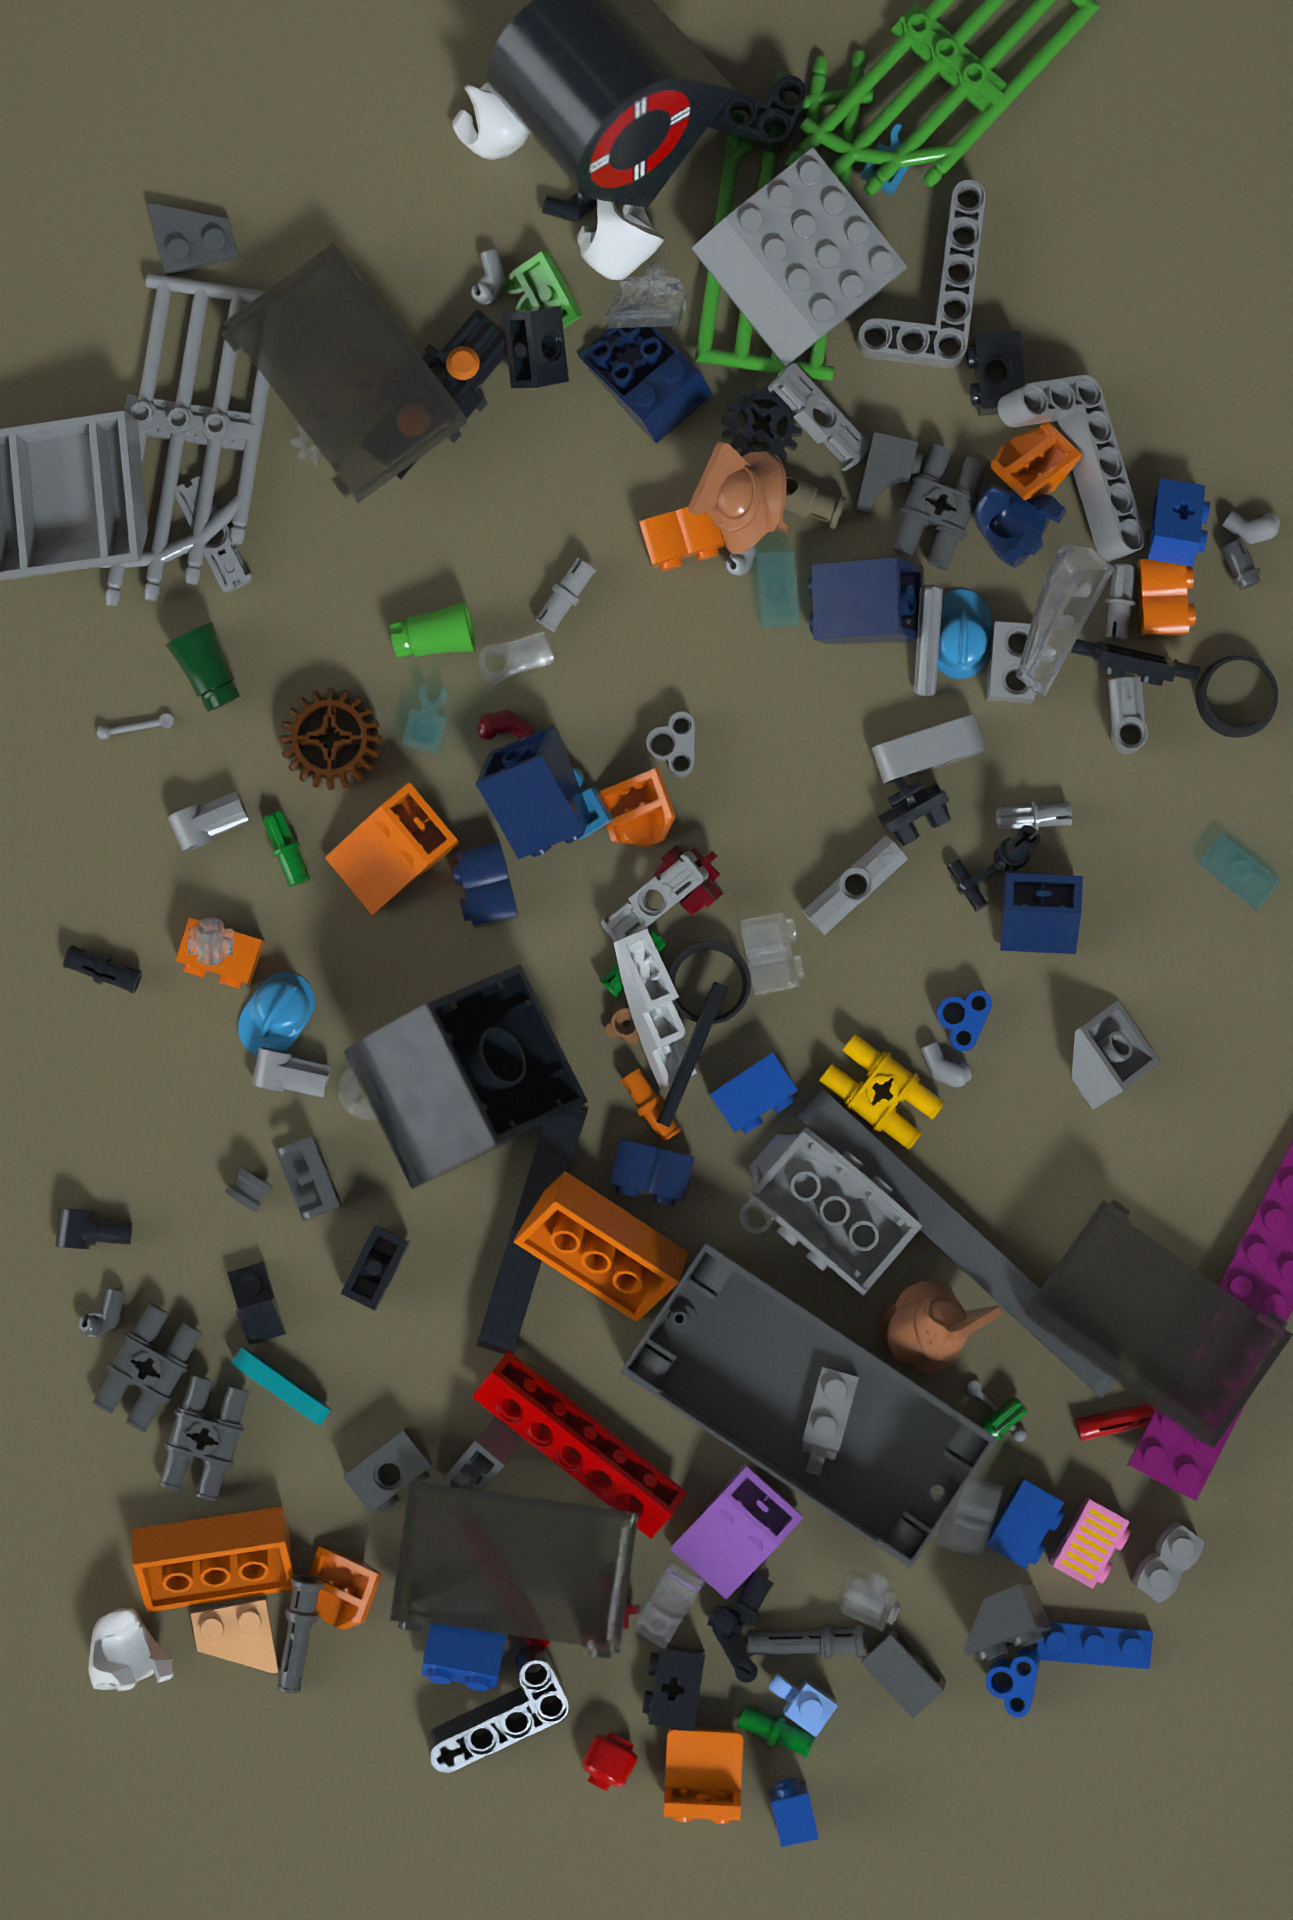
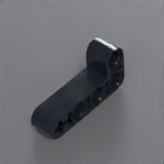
(763, 115)
(494, 1716)

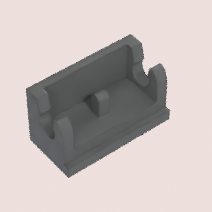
(308, 1177)
(903, 1672)

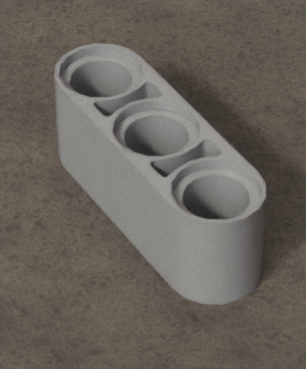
(929, 749)

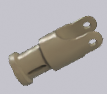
(807, 501)

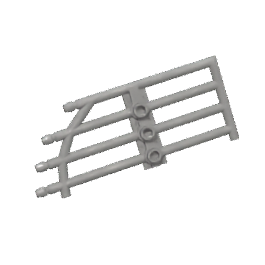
(193, 424)

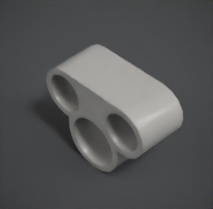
(682, 744)

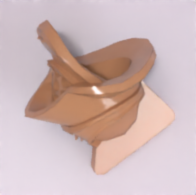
(742, 496)
(930, 1326)

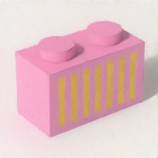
(1090, 1543)

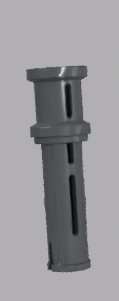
(301, 1616)
(826, 1641)

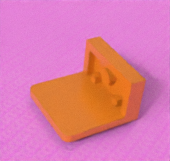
(703, 1775)

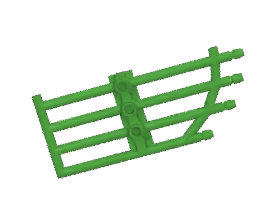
(954, 63)
(734, 152)

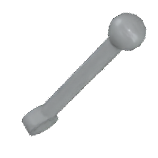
(166, 721)
(974, 1388)

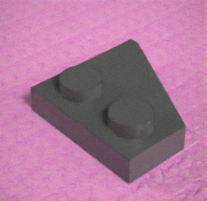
(191, 238)

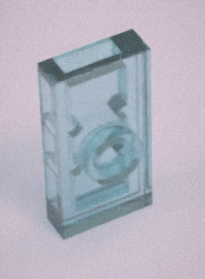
(777, 589)
(1239, 872)

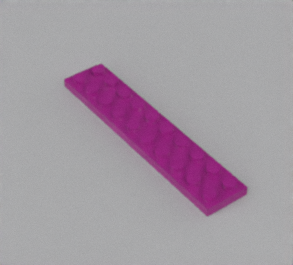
(1263, 1281)

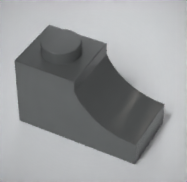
(888, 463)
(484, 1457)

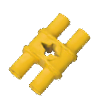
(883, 1113)

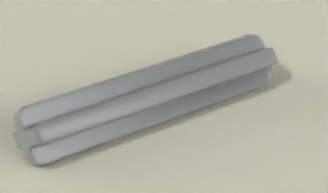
(928, 640)

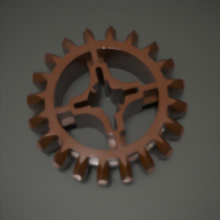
(349, 739)

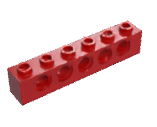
(579, 1443)

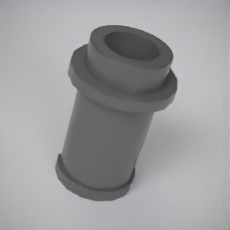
(1241, 564)

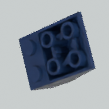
(647, 377)

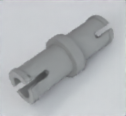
(565, 594)

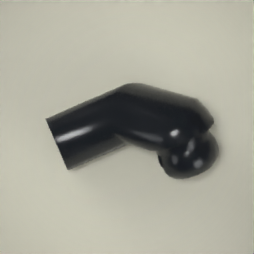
(569, 209)

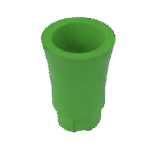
(434, 632)

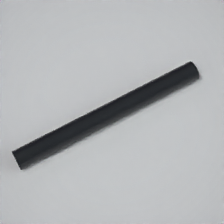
(691, 1054)

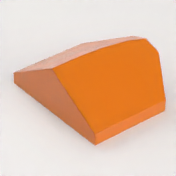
(1035, 461)
(639, 810)
(347, 1587)

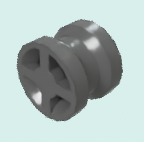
(248, 1189)

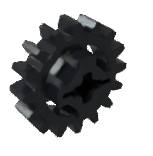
(775, 416)

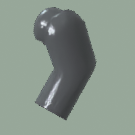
(105, 1317)

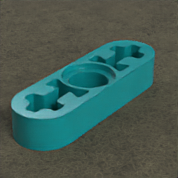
(281, 1385)

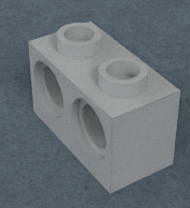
(1004, 661)

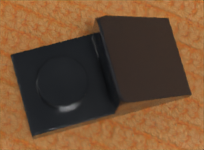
(256, 1303)

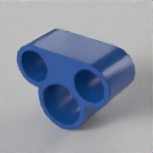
(972, 1019)
(1023, 1681)

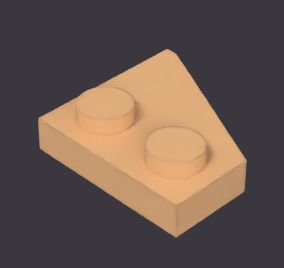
(238, 1634)

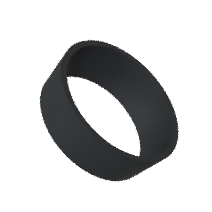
(1208, 716)
(735, 956)

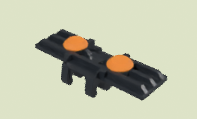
(467, 364)

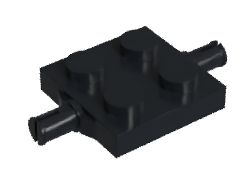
(1149, 666)

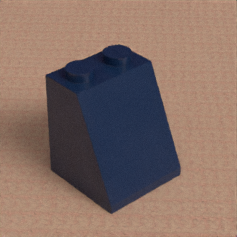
(865, 601)
(534, 793)

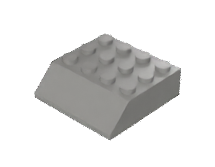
(799, 257)
(71, 495)

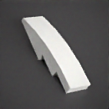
(651, 1004)

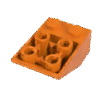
(392, 849)

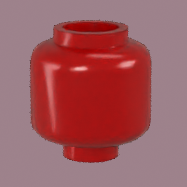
(609, 1761)

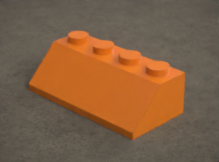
(601, 1247)
(213, 1559)

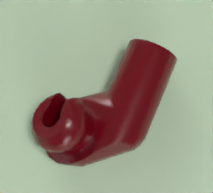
(501, 722)

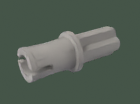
(1120, 602)
(1034, 815)

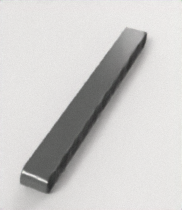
(943, 1227)

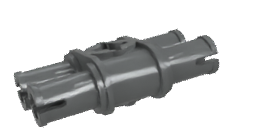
(920, 513)
(126, 1371)
(184, 1446)

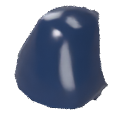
(1013, 524)

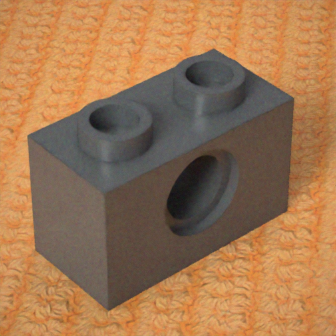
(366, 1479)

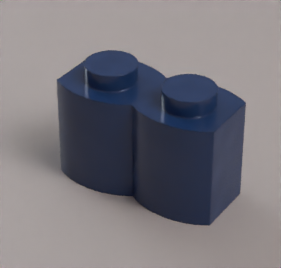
(485, 885)
(651, 1171)

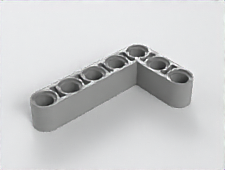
(949, 292)
(1100, 473)

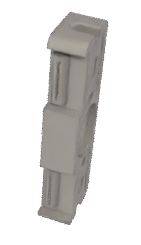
(803, 397)
(222, 558)
(672, 884)

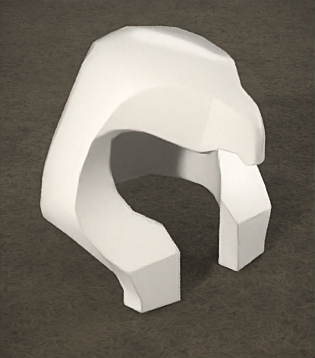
(498, 129)
(619, 241)
(125, 1652)

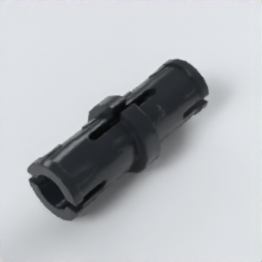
(102, 969)

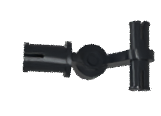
(1009, 857)
(730, 1621)

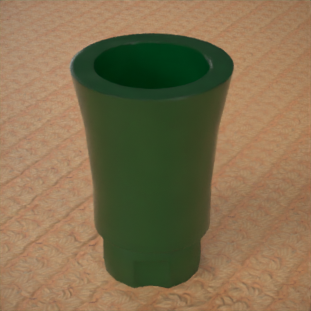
(205, 666)

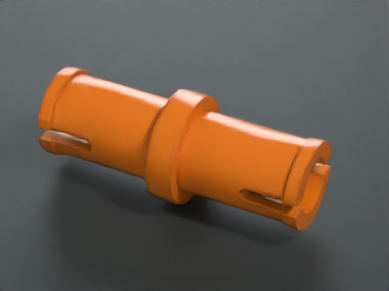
(648, 1104)

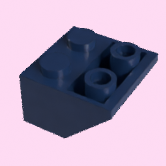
(1040, 913)

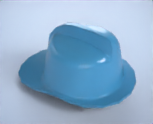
(963, 634)
(276, 1012)

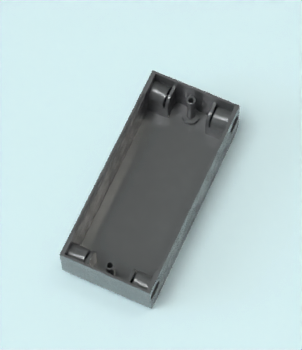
(749, 1376)

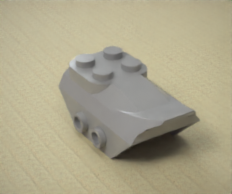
(831, 1207)

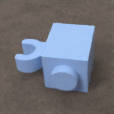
(806, 1705)

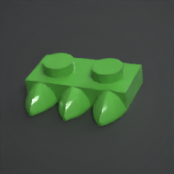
(543, 287)

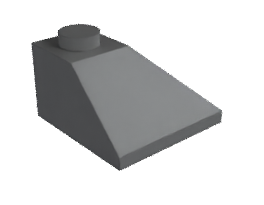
(1109, 1055)

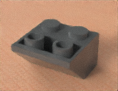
(1005, 1620)

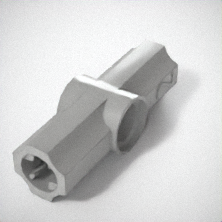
(872, 867)

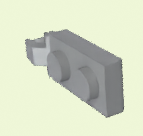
(828, 1417)

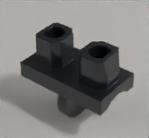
(910, 804)

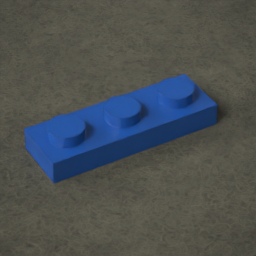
(1096, 1645)

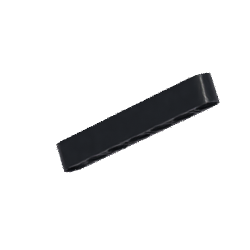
(519, 1267)

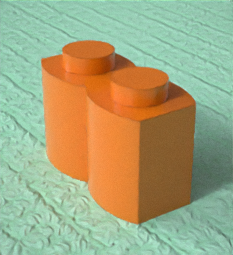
(680, 536)
(1164, 598)

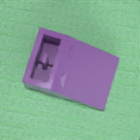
(736, 1531)

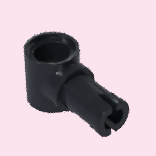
(81, 1229)

